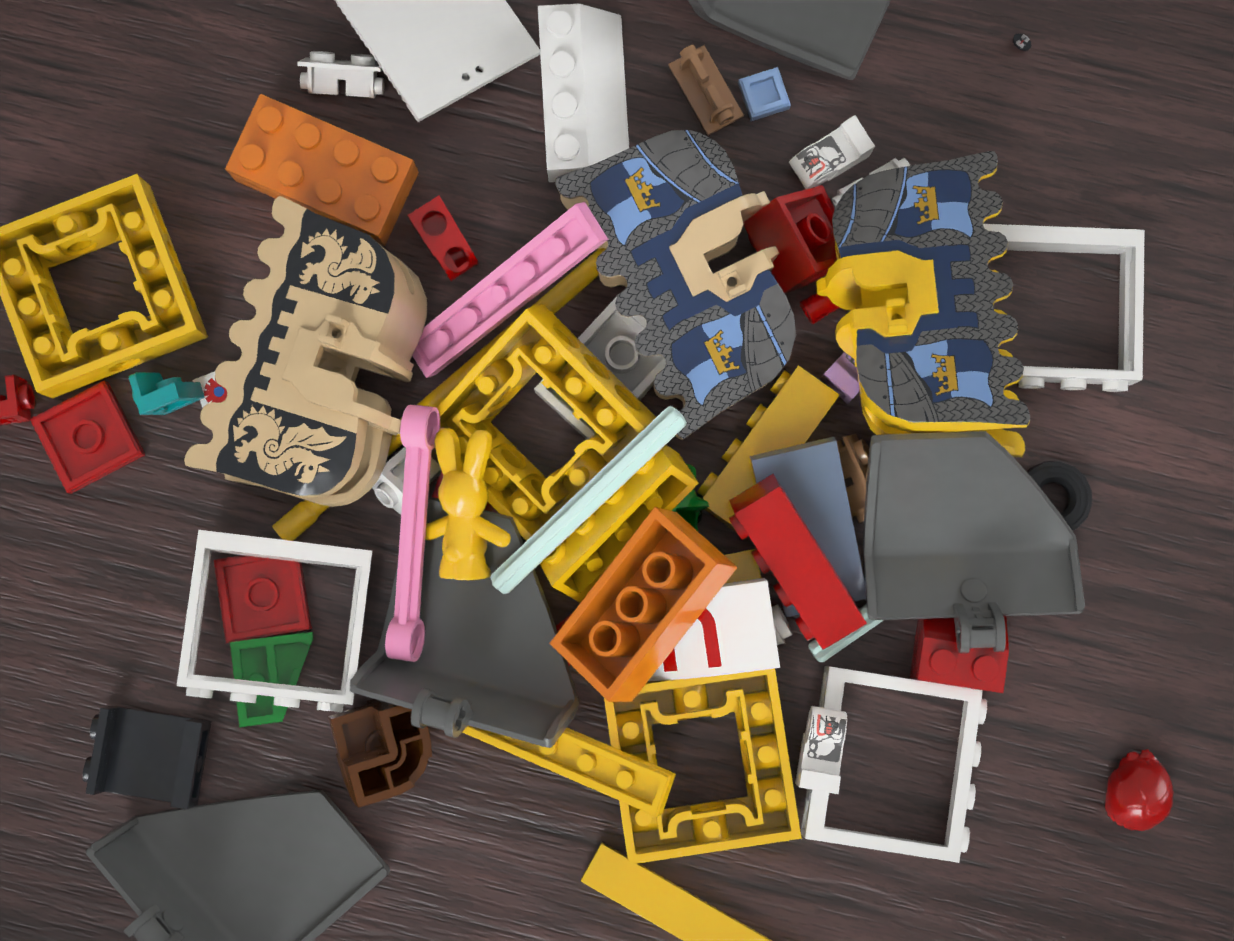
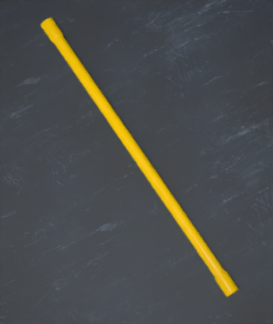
(307, 512)

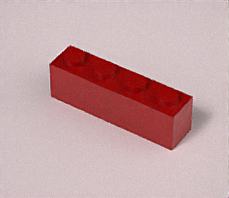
(796, 561)

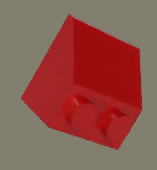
(802, 234)
(938, 659)

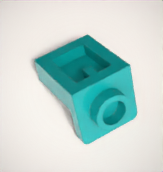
(162, 396)

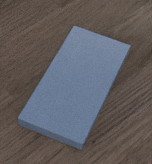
(817, 488)

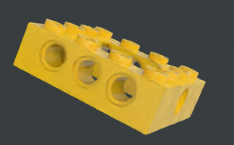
(71, 229)
(546, 347)
(753, 820)

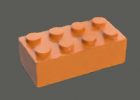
(322, 168)
(642, 605)

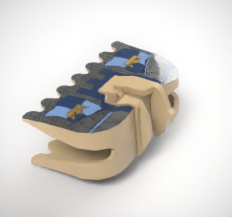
(665, 217)

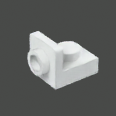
(390, 484)

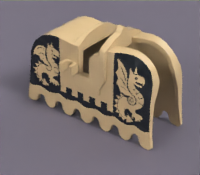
(292, 395)

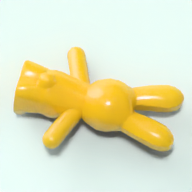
(464, 499)

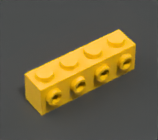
(599, 539)

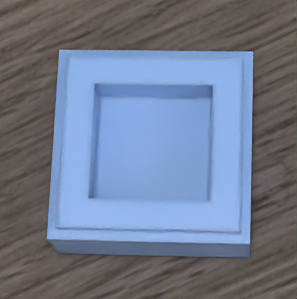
(764, 94)

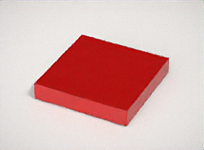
(87, 437)
(261, 597)

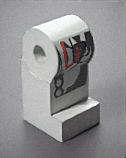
(832, 154)
(822, 750)

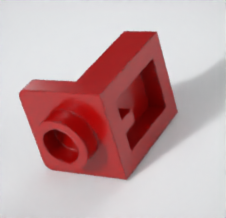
(19, 401)

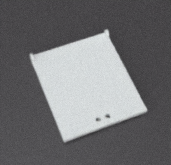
(438, 44)

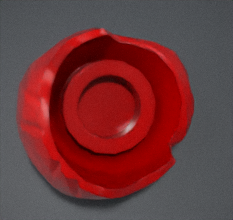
(1139, 792)

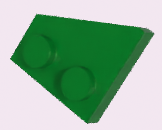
(270, 661)

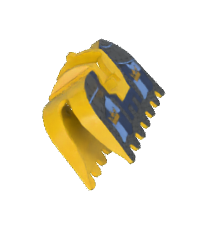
(925, 299)

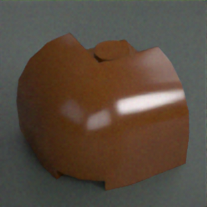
(379, 750)

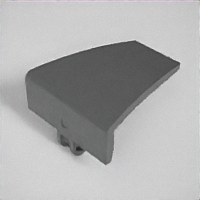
(963, 537)
(481, 654)

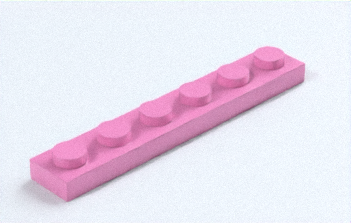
(508, 288)

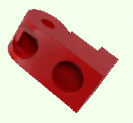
(443, 238)

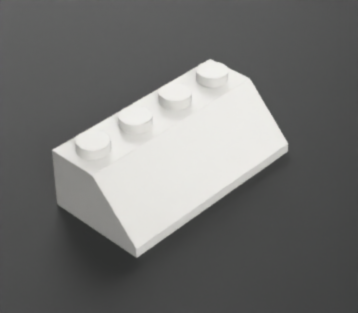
(581, 86)

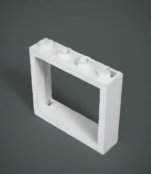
(1130, 246)
(279, 549)
(962, 791)

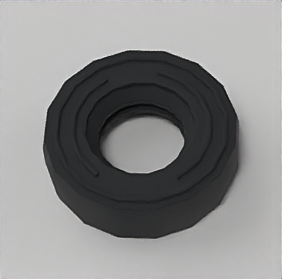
(1075, 484)

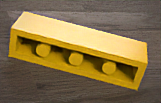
(785, 423)

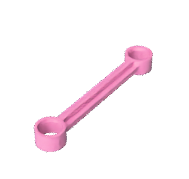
(406, 630)

